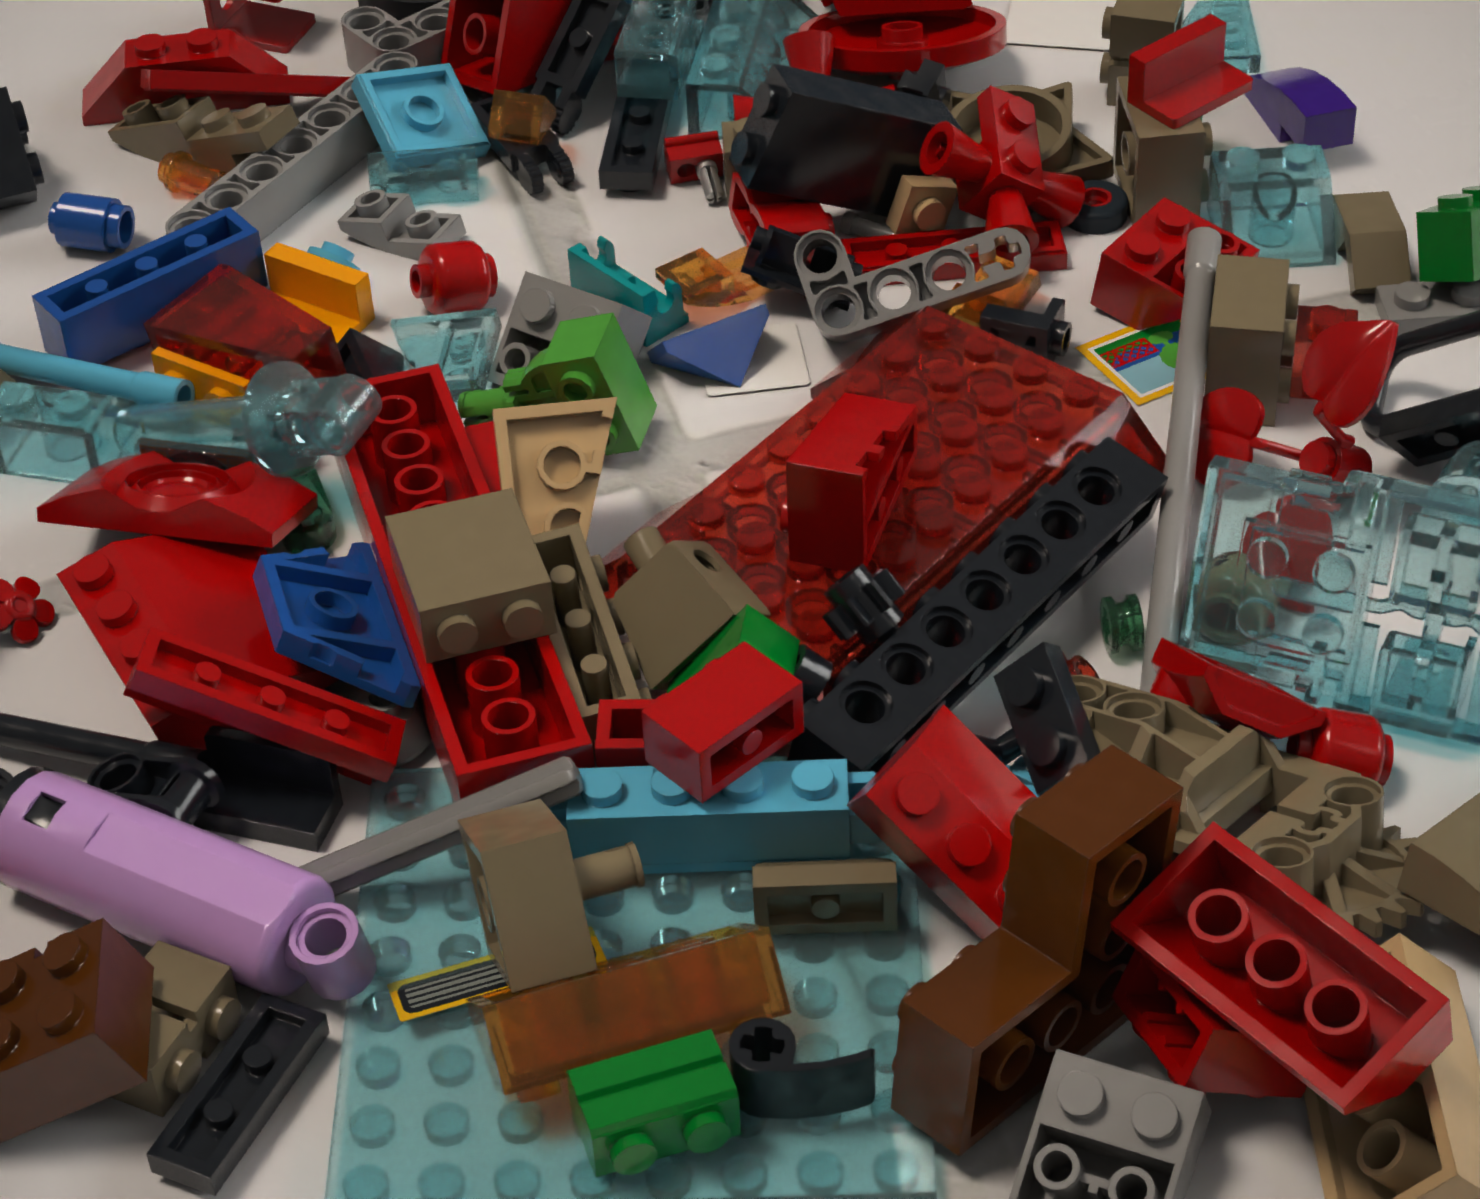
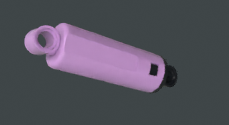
(178, 886)

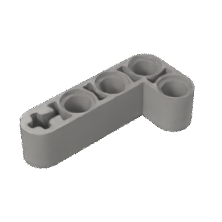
(373, 32)
(914, 272)

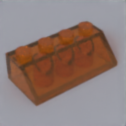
(626, 1006)

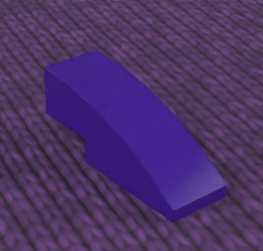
(1303, 107)

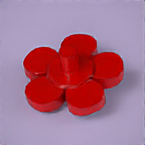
(22, 610)

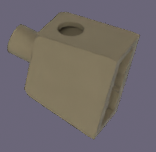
(676, 602)

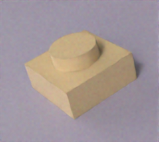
(921, 204)

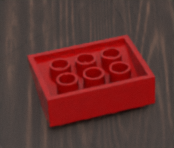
(185, 589)

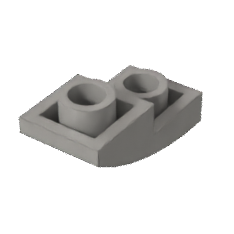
(395, 227)

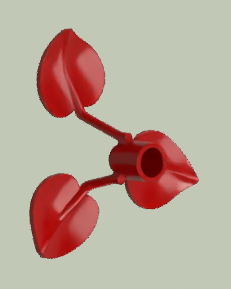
(1340, 371)

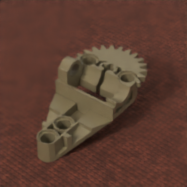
(1326, 817)

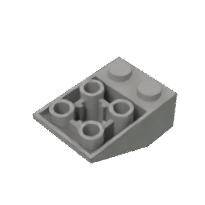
(1110, 1135)

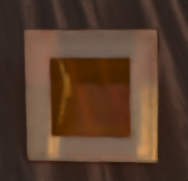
(520, 117)

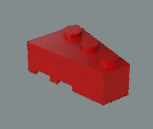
(847, 480)

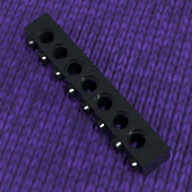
(984, 610)

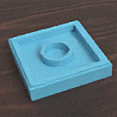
(419, 109)

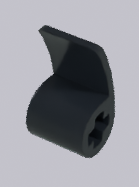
(780, 1088)

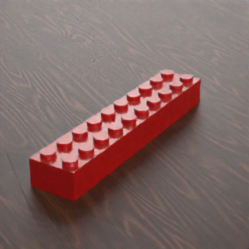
(484, 709)

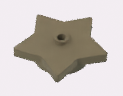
(1060, 144)

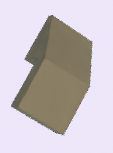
(1373, 240)

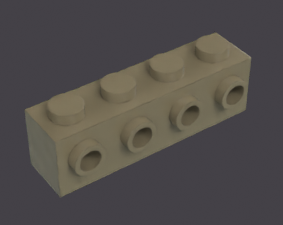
(587, 626)

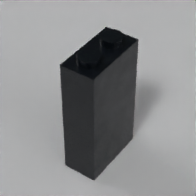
(833, 139)

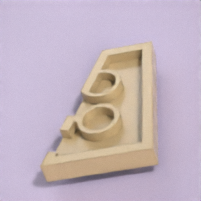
(553, 459)

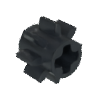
(863, 604)

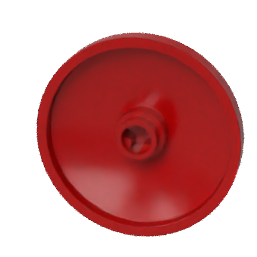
(902, 40)

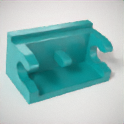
(614, 283)

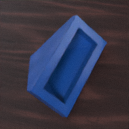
(715, 350)

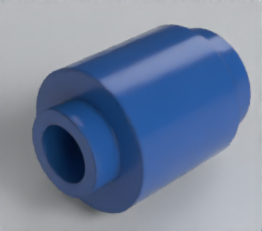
(91, 222)

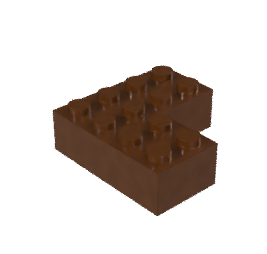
(1044, 981)

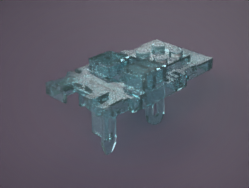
(1291, 579)

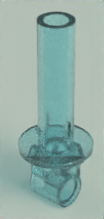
(282, 418)

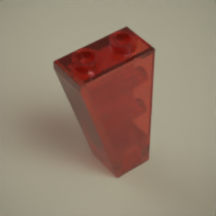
(242, 327)

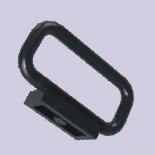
(1434, 428)

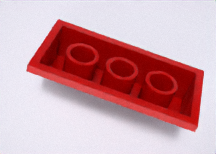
(1288, 973)

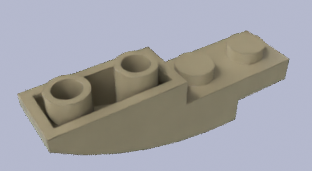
(195, 126)

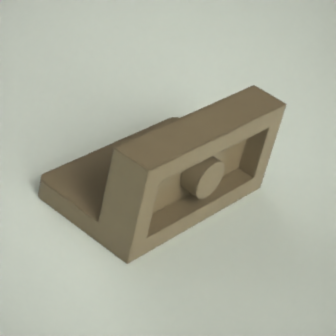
(826, 896)

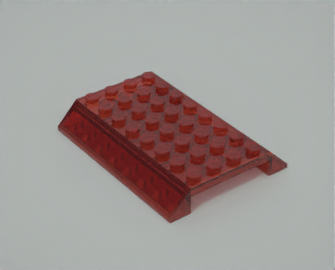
(987, 439)

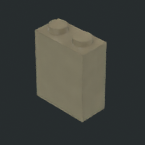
(470, 575)

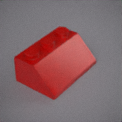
(948, 816)

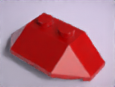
(203, 49)

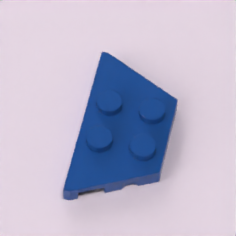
(337, 619)

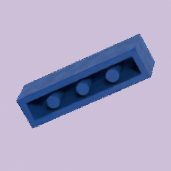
(105, 307)

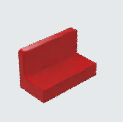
(1185, 74)

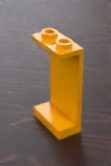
(314, 284)

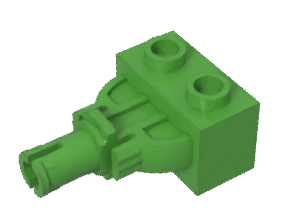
(582, 363)

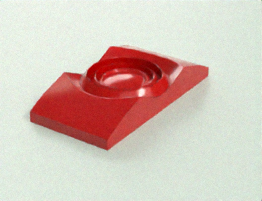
(183, 501)

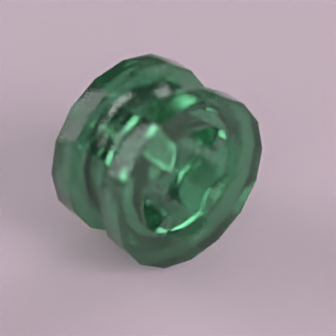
(1122, 623)

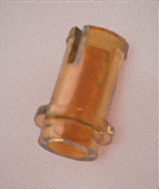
(181, 172)

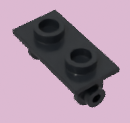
(773, 265)

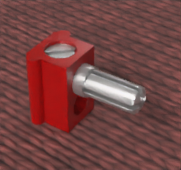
(694, 159)

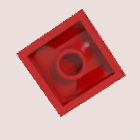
(1229, 694)

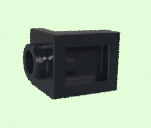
(1039, 333)

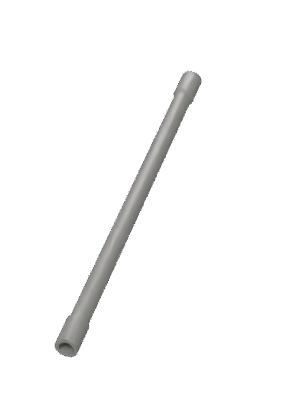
(1182, 446)

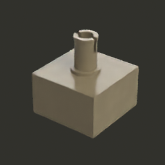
(535, 891)

